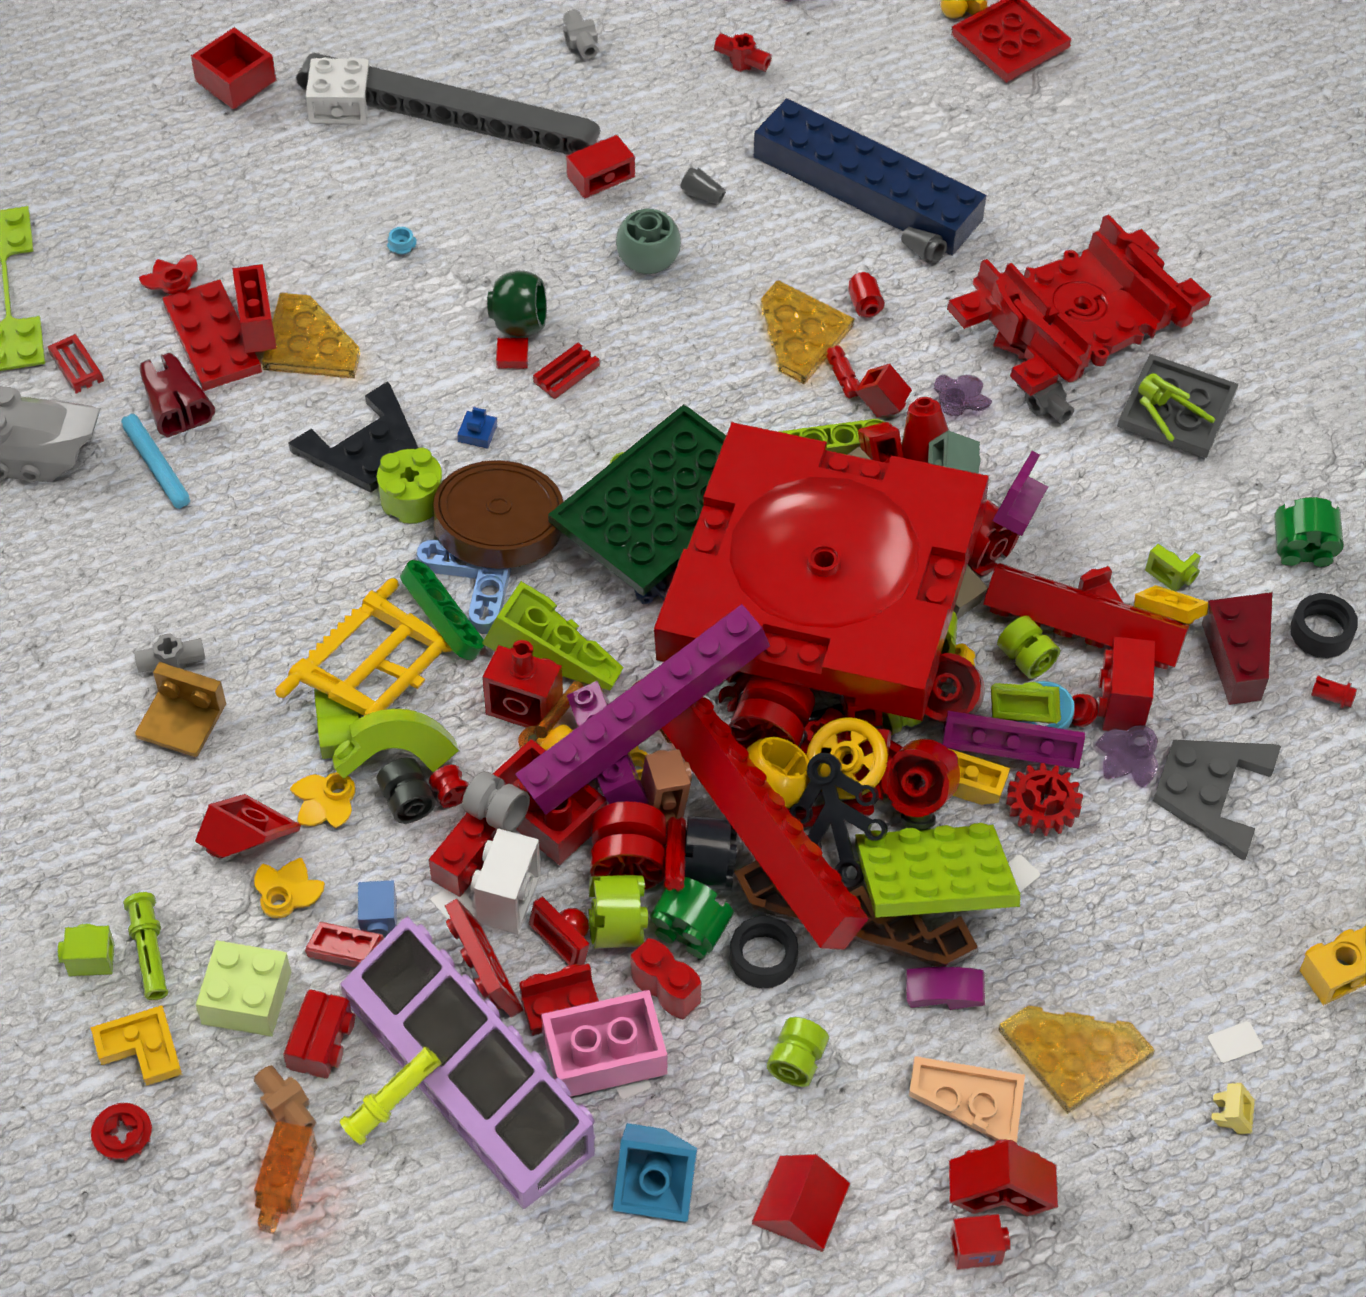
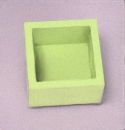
(243, 988)

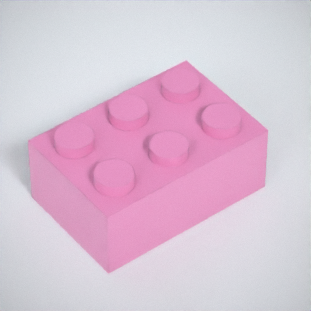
(605, 1043)

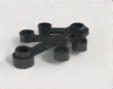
(836, 812)

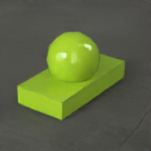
(1026, 702)

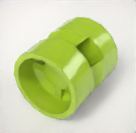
(1025, 643)
(798, 1047)

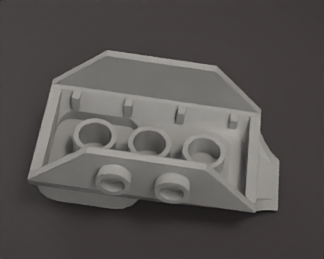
(41, 435)

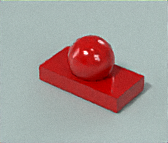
(561, 930)

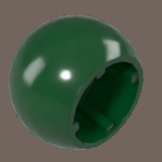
(518, 304)

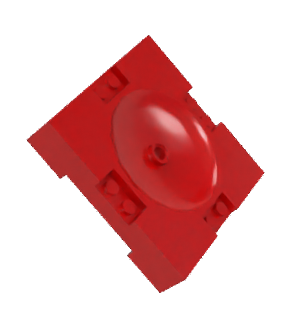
(835, 561)

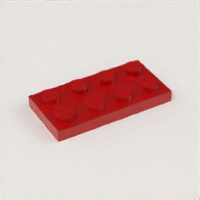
(211, 335)

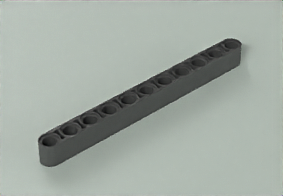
(472, 110)

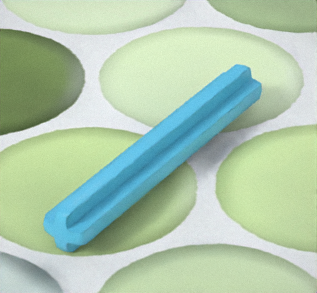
(155, 461)

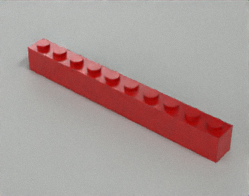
(767, 826)

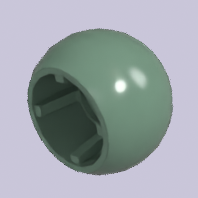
(648, 241)

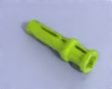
(144, 931)

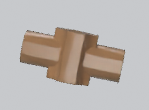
(283, 1098)

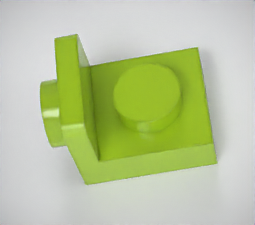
(1170, 569)

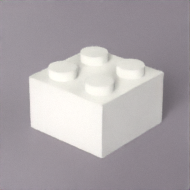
(506, 880)

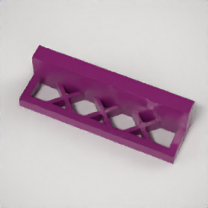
(1021, 499)
(1013, 739)

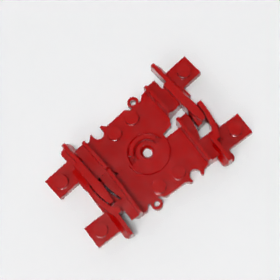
(1114, 282)

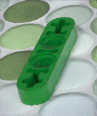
(442, 610)

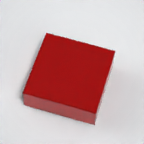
(512, 353)

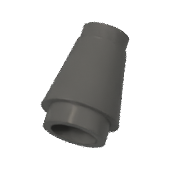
(702, 186)
(925, 244)

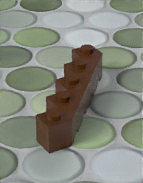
(896, 934)

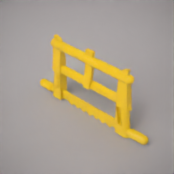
(345, 691)

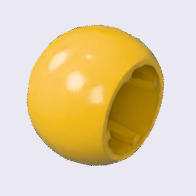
(783, 765)

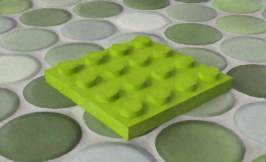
(936, 870)

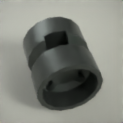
(406, 790)

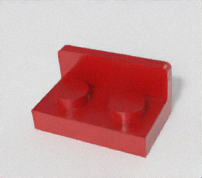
(556, 992)

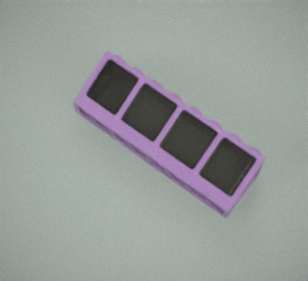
(487, 1079)

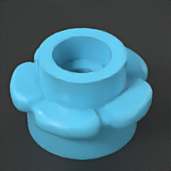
(401, 240)

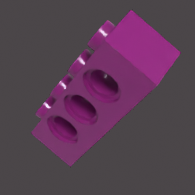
(621, 779)

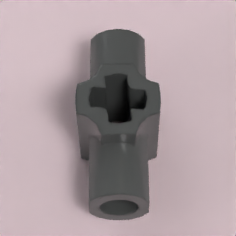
(1052, 401)

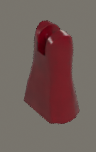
(174, 397)

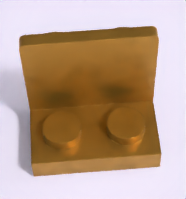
(182, 710)

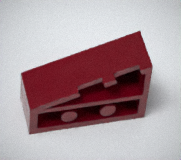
(1240, 644)

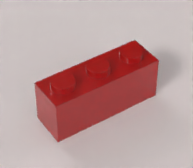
(254, 308)

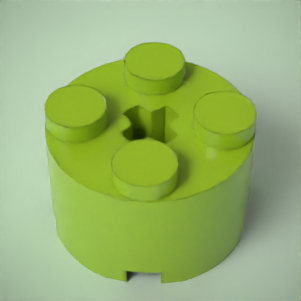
(409, 484)
(616, 911)

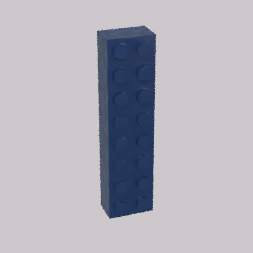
(867, 174)

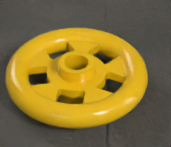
(860, 732)

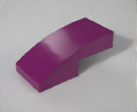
(946, 985)

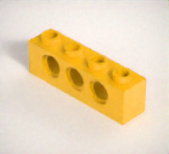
(1328, 976)

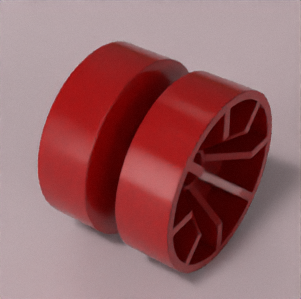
(771, 710)
(629, 841)

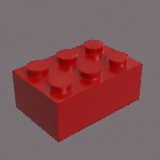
(566, 825)

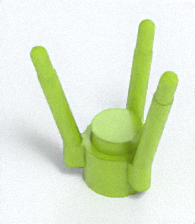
(1159, 391)

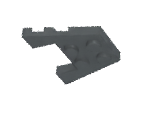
(1198, 782)

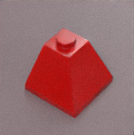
(241, 825)

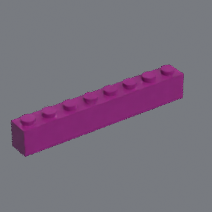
(643, 709)

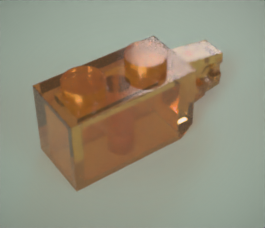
(284, 1173)

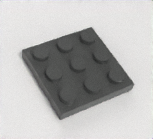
(1188, 429)

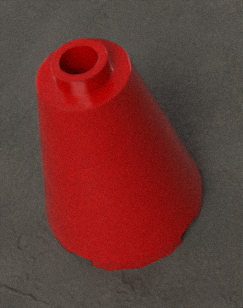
(923, 424)

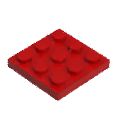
(1011, 37)

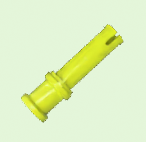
(378, 1106)

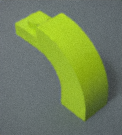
(395, 729)

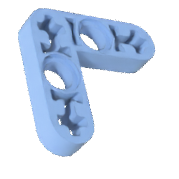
(483, 576)

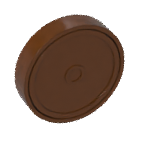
(496, 514)

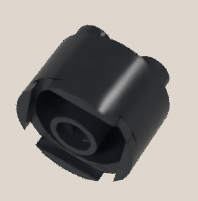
(710, 852)

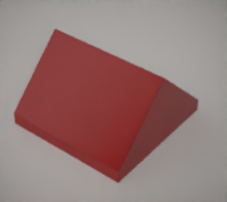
(802, 1200)

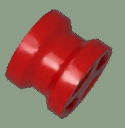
(449, 785)

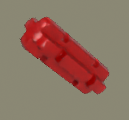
(843, 371)

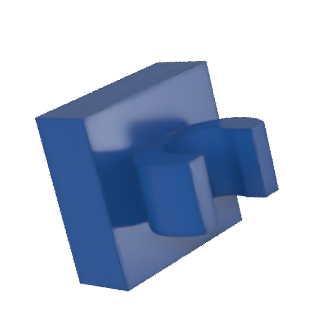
(477, 428)

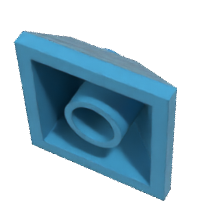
(654, 1173)

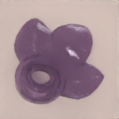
(960, 394)
(1126, 757)

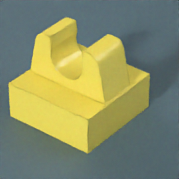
(1238, 1108)

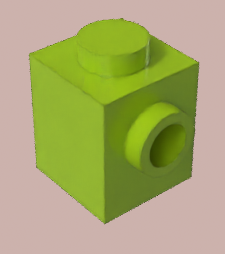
(87, 950)

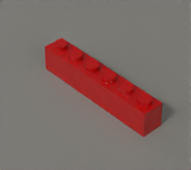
(1082, 613)

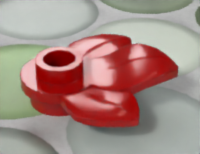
(171, 277)

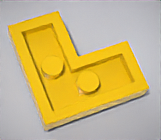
(139, 1034)

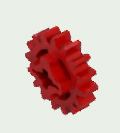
(1031, 788)

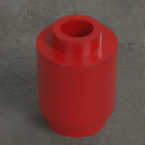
(865, 294)

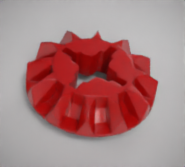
(107, 1124)

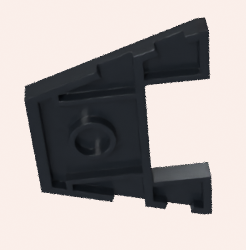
(360, 454)

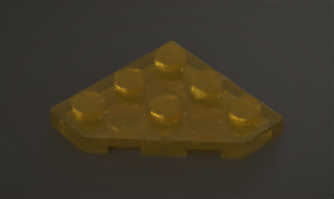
(801, 329)
(309, 340)
(1074, 1052)

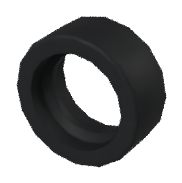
(1330, 606)
(766, 976)

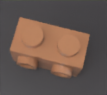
(667, 782)

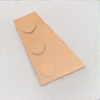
(970, 1094)

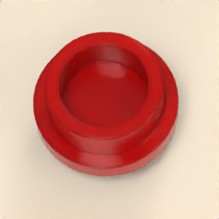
(1085, 710)

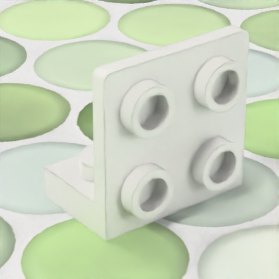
(337, 91)

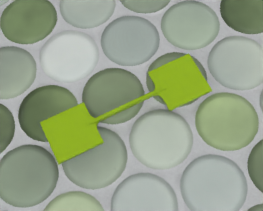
(19, 338)

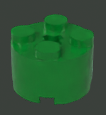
(1308, 532)
(691, 917)

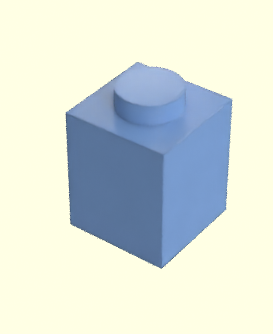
(377, 906)

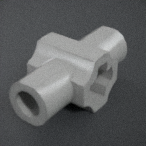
(580, 34)
(171, 652)

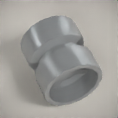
(500, 803)

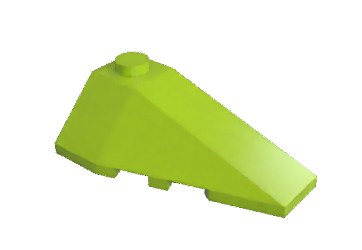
(533, 618)

